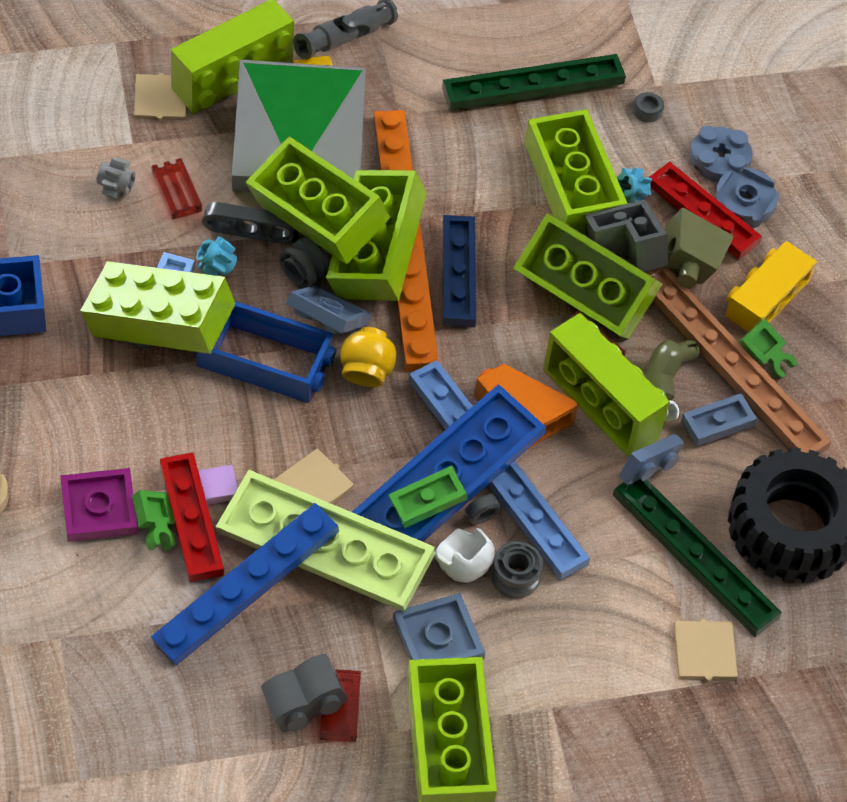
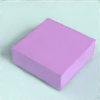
(218, 484)

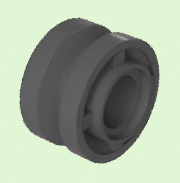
(304, 263)
(521, 556)

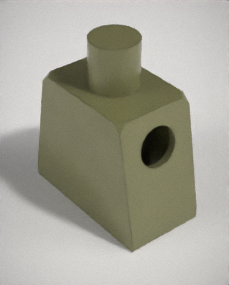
(694, 247)

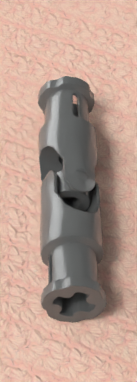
(345, 28)

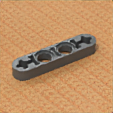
(229, 220)

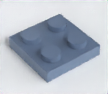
(331, 310)
(438, 630)

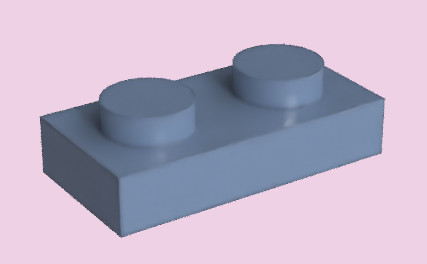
(718, 419)
(651, 459)

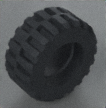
(774, 545)

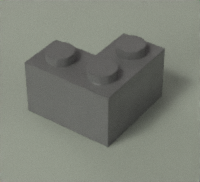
(630, 232)

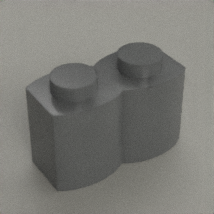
(304, 693)

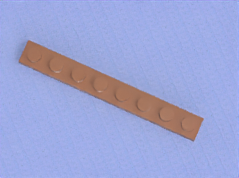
(737, 365)

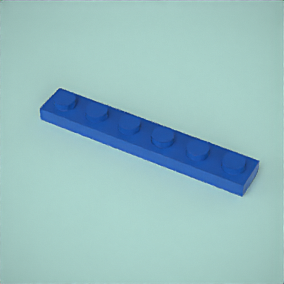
(245, 584)

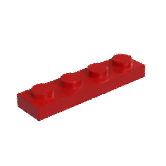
(684, 192)
(191, 517)

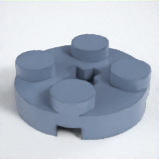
(722, 139)
(751, 181)

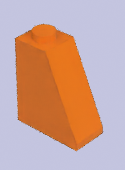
(546, 404)

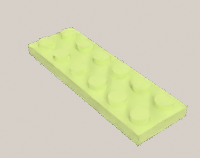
(359, 557)

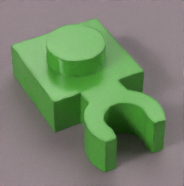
(764, 345)
(156, 515)

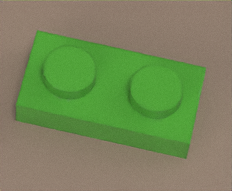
(428, 496)

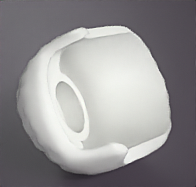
(465, 555)

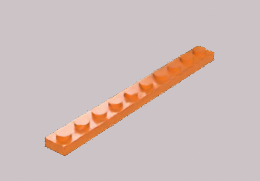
(414, 303)

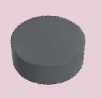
(648, 107)
(482, 509)

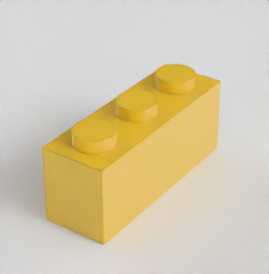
(770, 286)

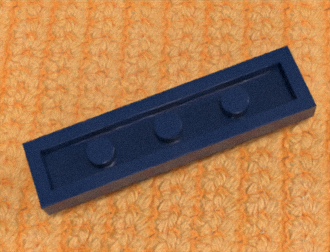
(459, 271)

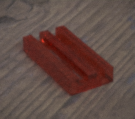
(170, 170)

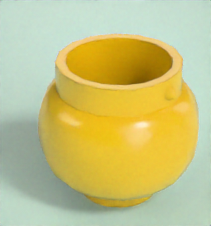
(367, 357)

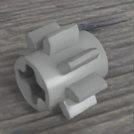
(116, 177)

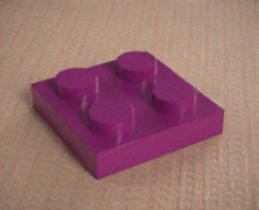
(98, 504)

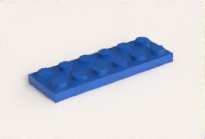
(475, 446)

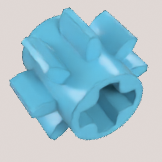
(634, 185)
(216, 257)

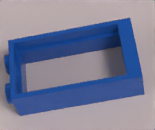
(280, 330)

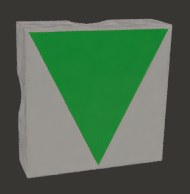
(304, 101)

